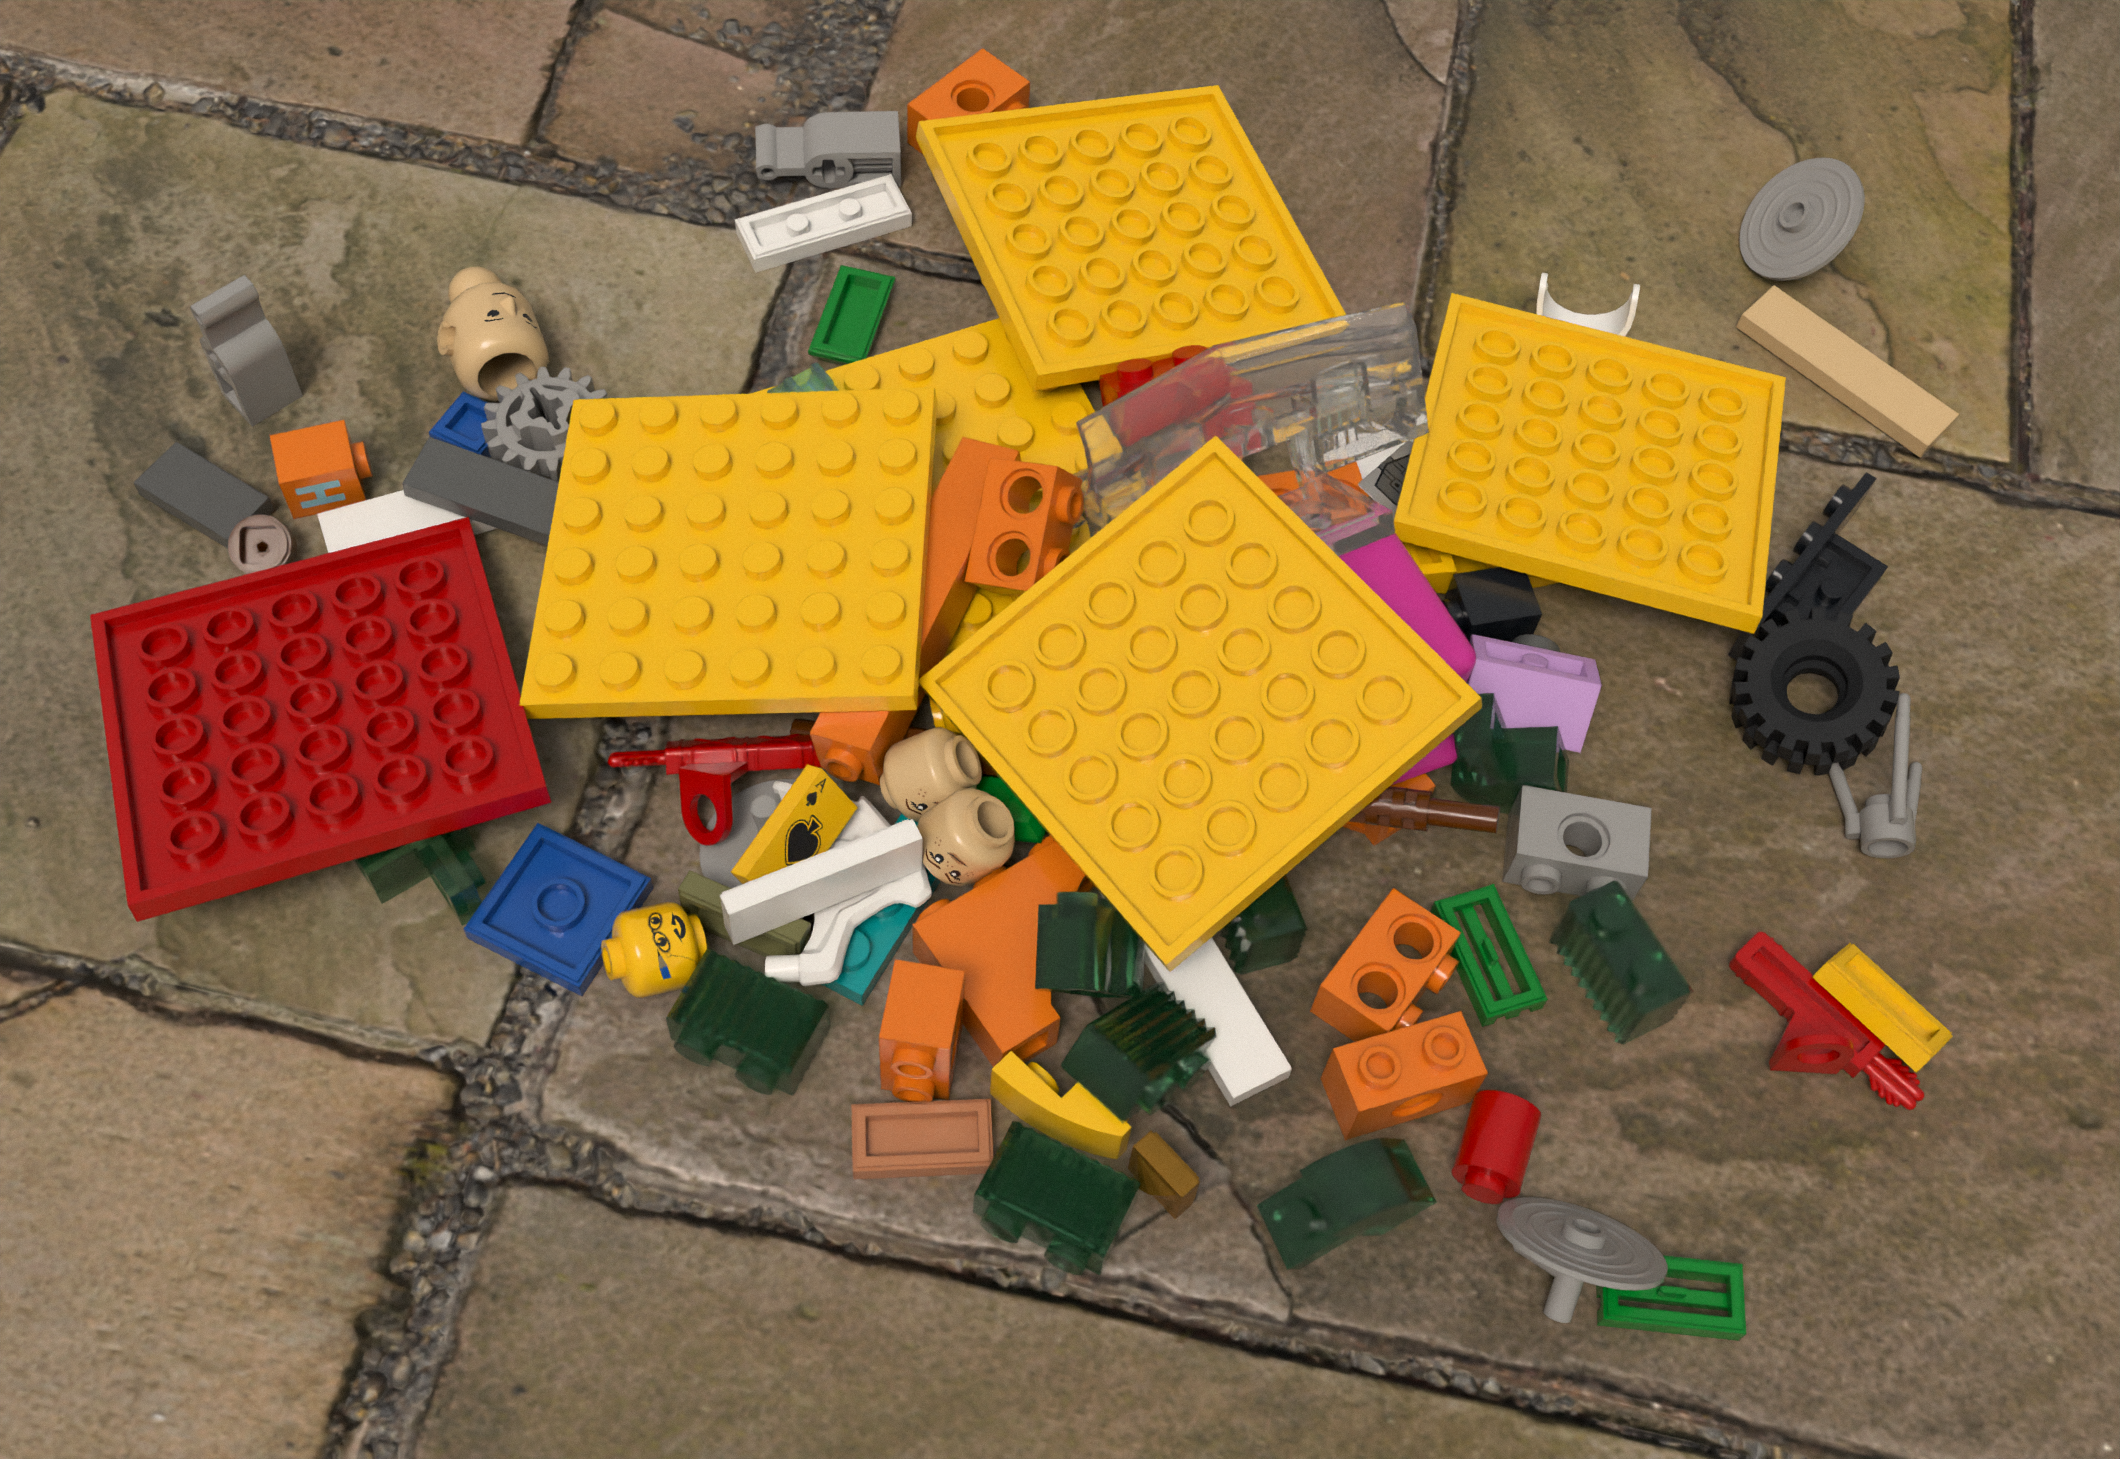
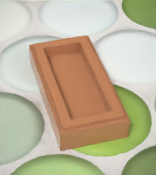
(921, 1138)

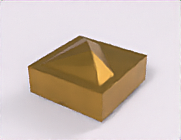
(1163, 1174)

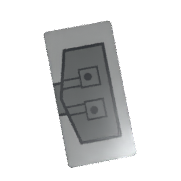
(1386, 480)

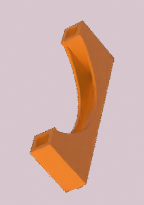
(995, 943)

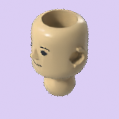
(490, 333)

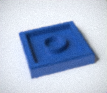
(556, 908)

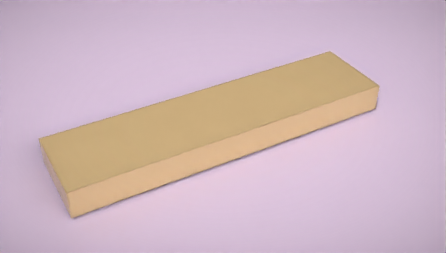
(1847, 371)

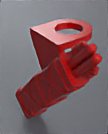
(712, 766)
(1819, 1028)

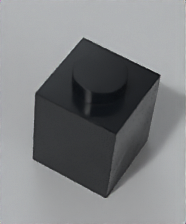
(1493, 603)

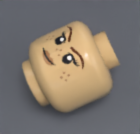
(928, 770)
(966, 837)

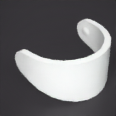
(1614, 322)

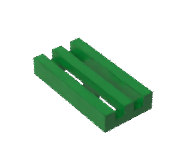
(1507, 1004)
(1682, 1323)

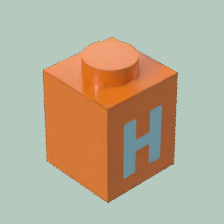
(320, 468)

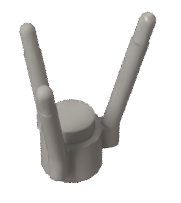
(1887, 820)

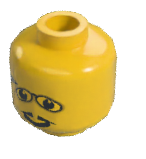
(654, 948)

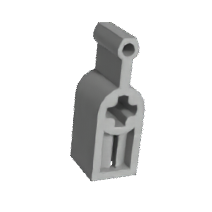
(832, 149)
(245, 351)

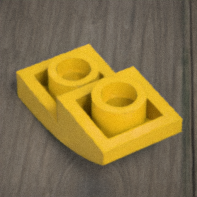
(1073, 1119)

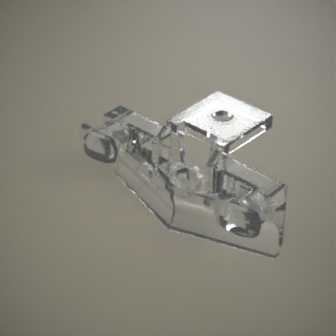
(1321, 386)

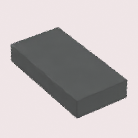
(200, 493)

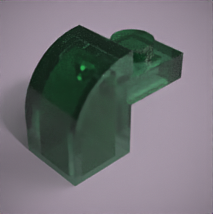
(1499, 759)
(441, 858)
(1345, 1196)

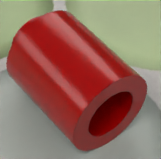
(1496, 1146)

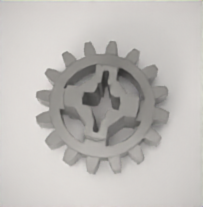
(533, 420)

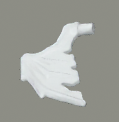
(833, 926)

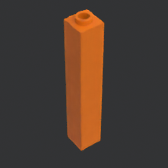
(856, 742)

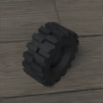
(1821, 648)

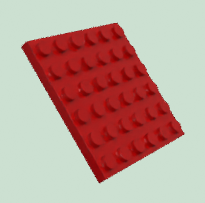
(309, 717)

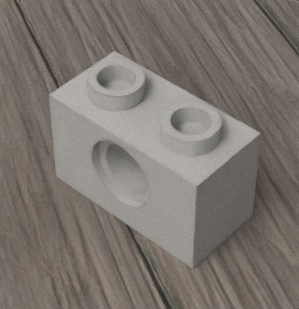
(1607, 831)

